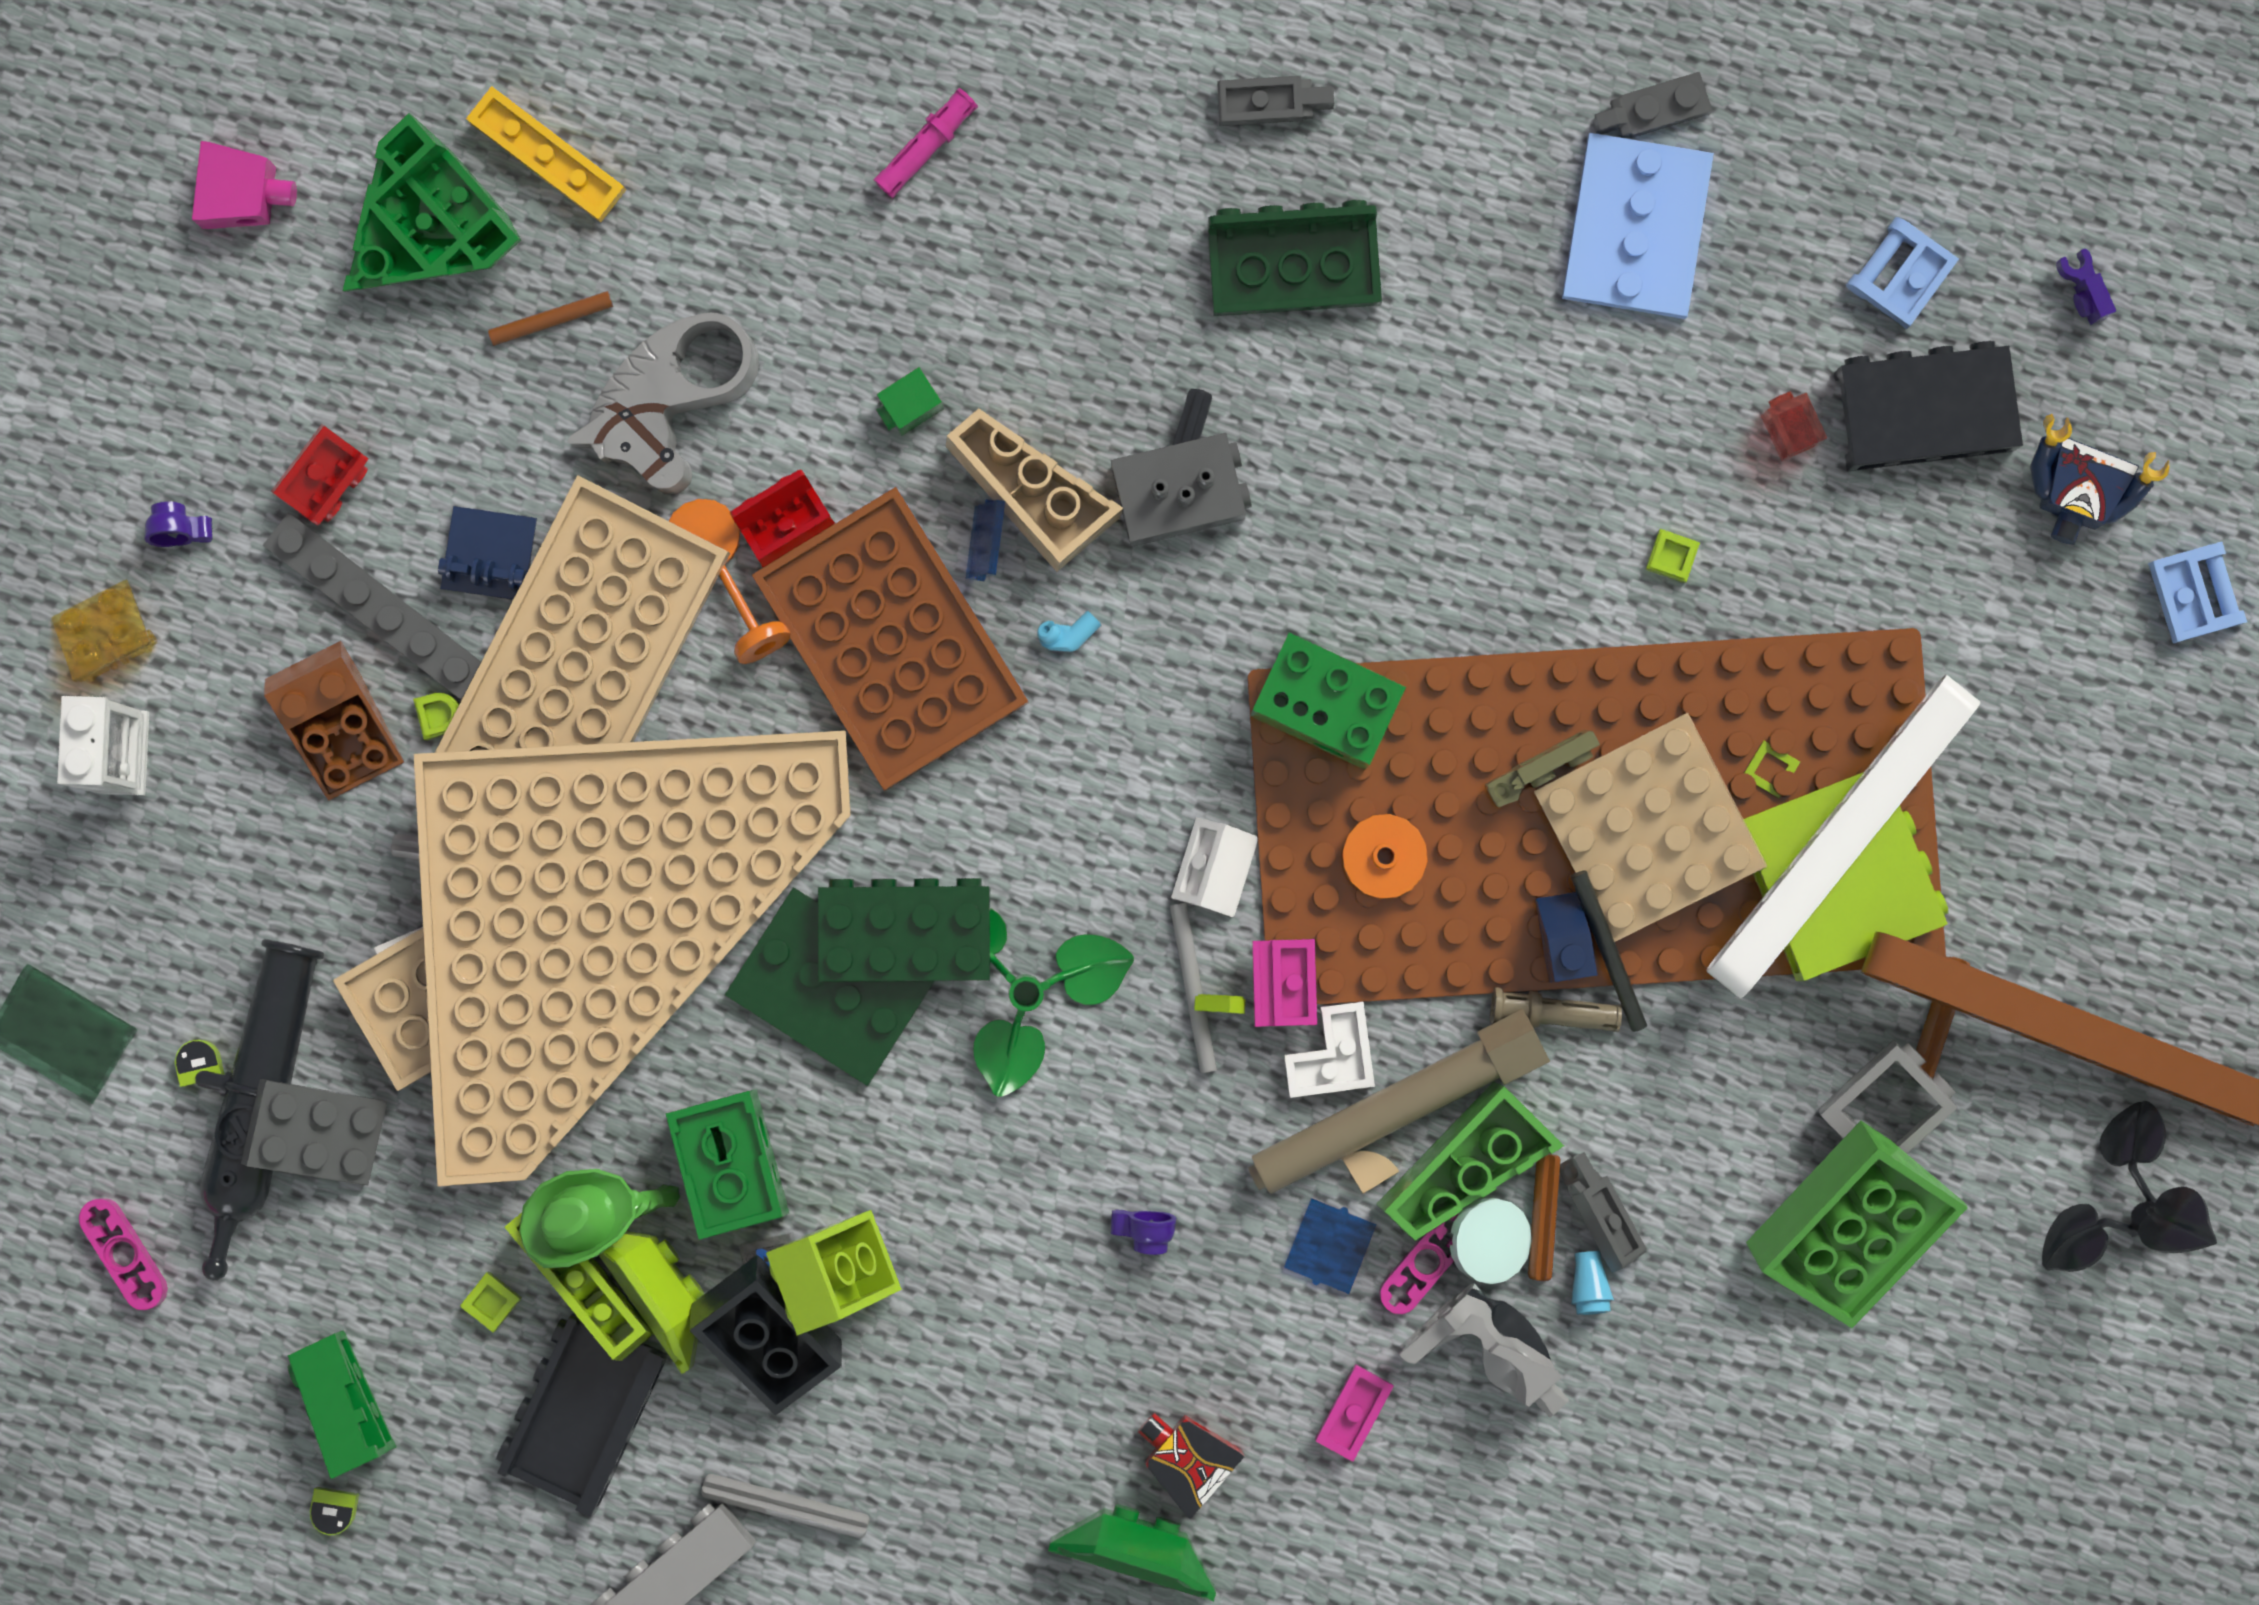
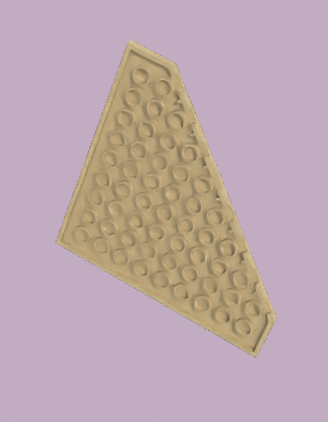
(584, 906)

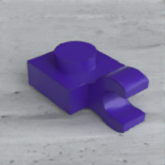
(2091, 295)

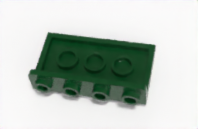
(1294, 258)
(904, 931)

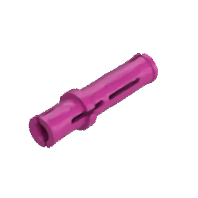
(924, 144)

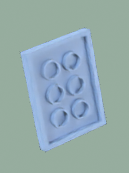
(1637, 225)

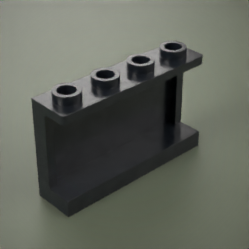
(1929, 406)
(579, 1416)

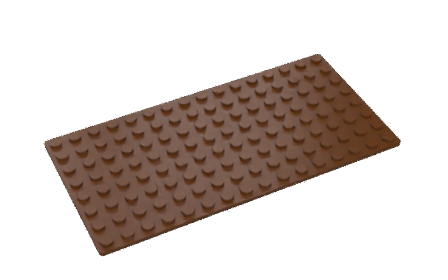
(1478, 716)

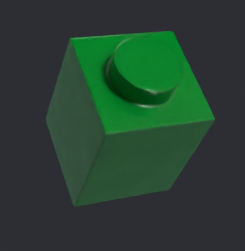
(908, 402)

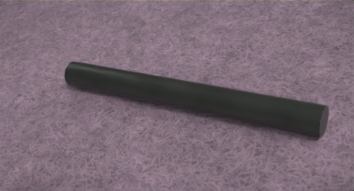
(1608, 950)

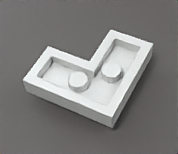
(1345, 1061)

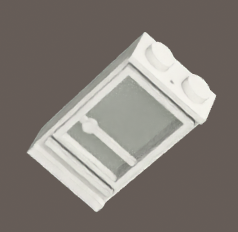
(102, 746)

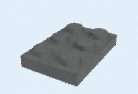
(313, 1132)

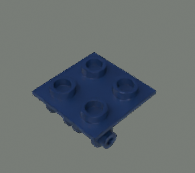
(487, 552)

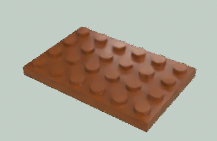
(890, 639)

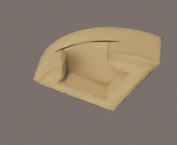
(1369, 1168)

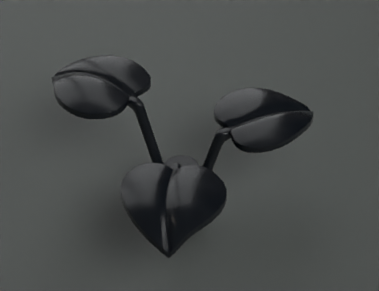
(2169, 1224)

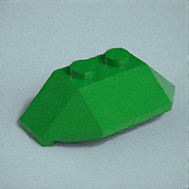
(1137, 1549)

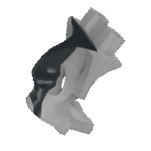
(1511, 1347)

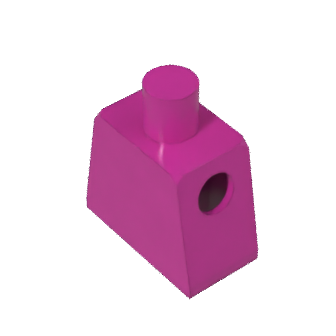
(237, 188)

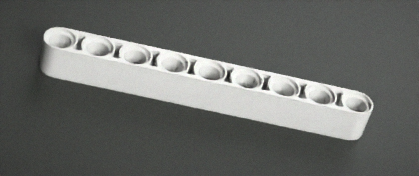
(1843, 836)

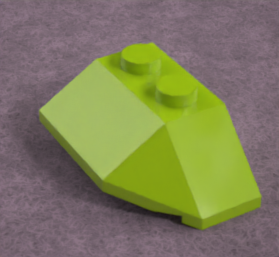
(657, 1291)

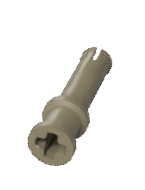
(1555, 1011)

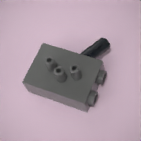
(1182, 484)

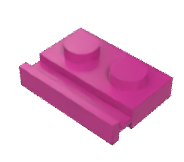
(1284, 982)

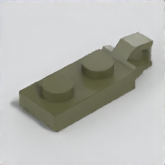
(1540, 768)

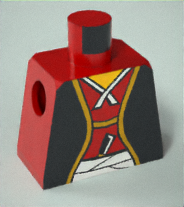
(1188, 1460)

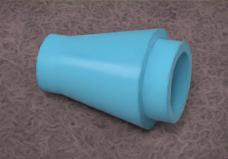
(1590, 1285)

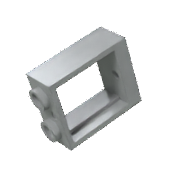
(1911, 1061)

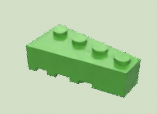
(1468, 1162)

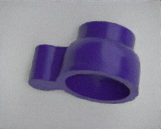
(171, 519)
(1148, 1236)

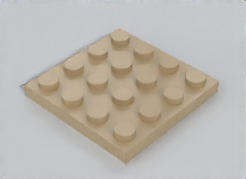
(1651, 826)

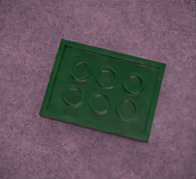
(840, 1021)

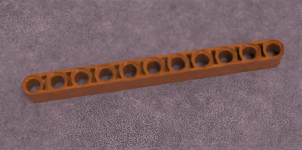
(2063, 1027)

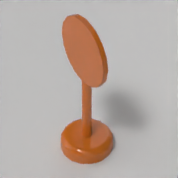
(714, 524)

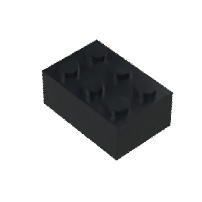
(751, 1335)

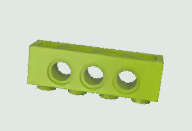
(595, 1302)

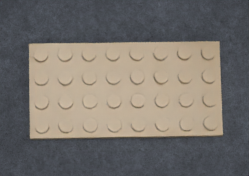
(588, 629)

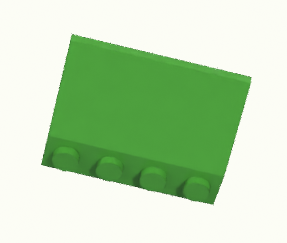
(1855, 1225)

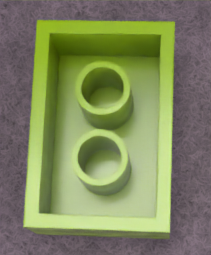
(833, 1272)

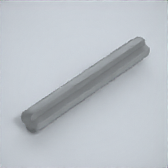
(785, 1506)

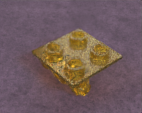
(102, 632)

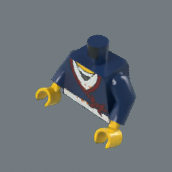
(2086, 483)

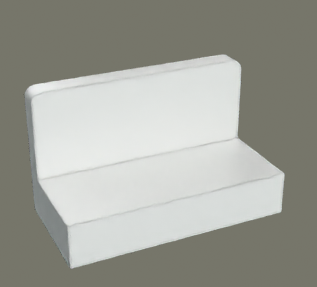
(1215, 866)

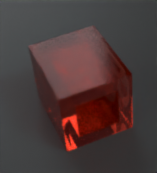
(1793, 425)

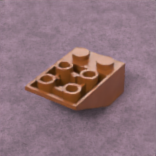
(332, 720)

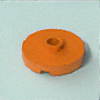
(1380, 879)

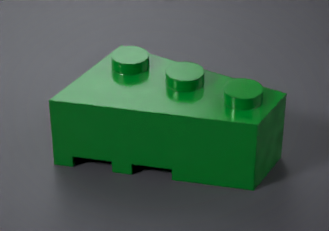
(339, 1404)

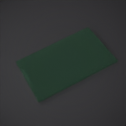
(62, 1033)

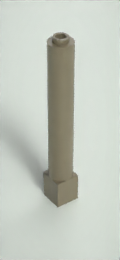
(1504, 1052)

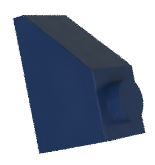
(1565, 938)

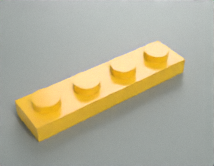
(546, 154)

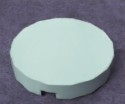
(1490, 1240)

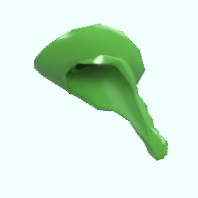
(584, 1215)

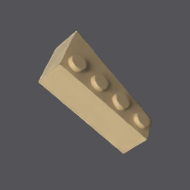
(1041, 498)

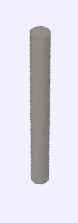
(1192, 987)

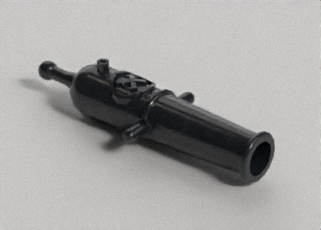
(264, 1052)

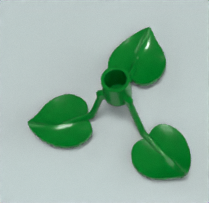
(1092, 974)

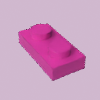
(1354, 1412)

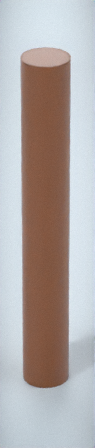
(550, 318)

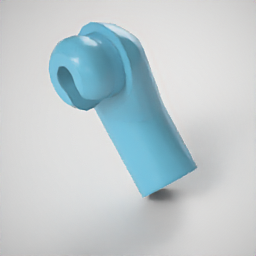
(1065, 637)

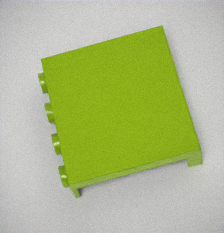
(1879, 892)

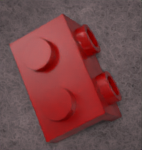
(321, 476)
(781, 517)

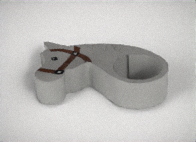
(637, 404)

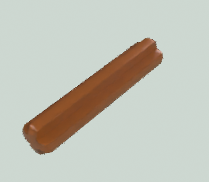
(1935, 1033)
(1544, 1218)

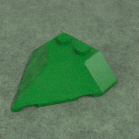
(424, 215)

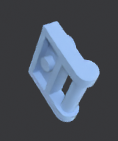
(1914, 280)
(2185, 595)

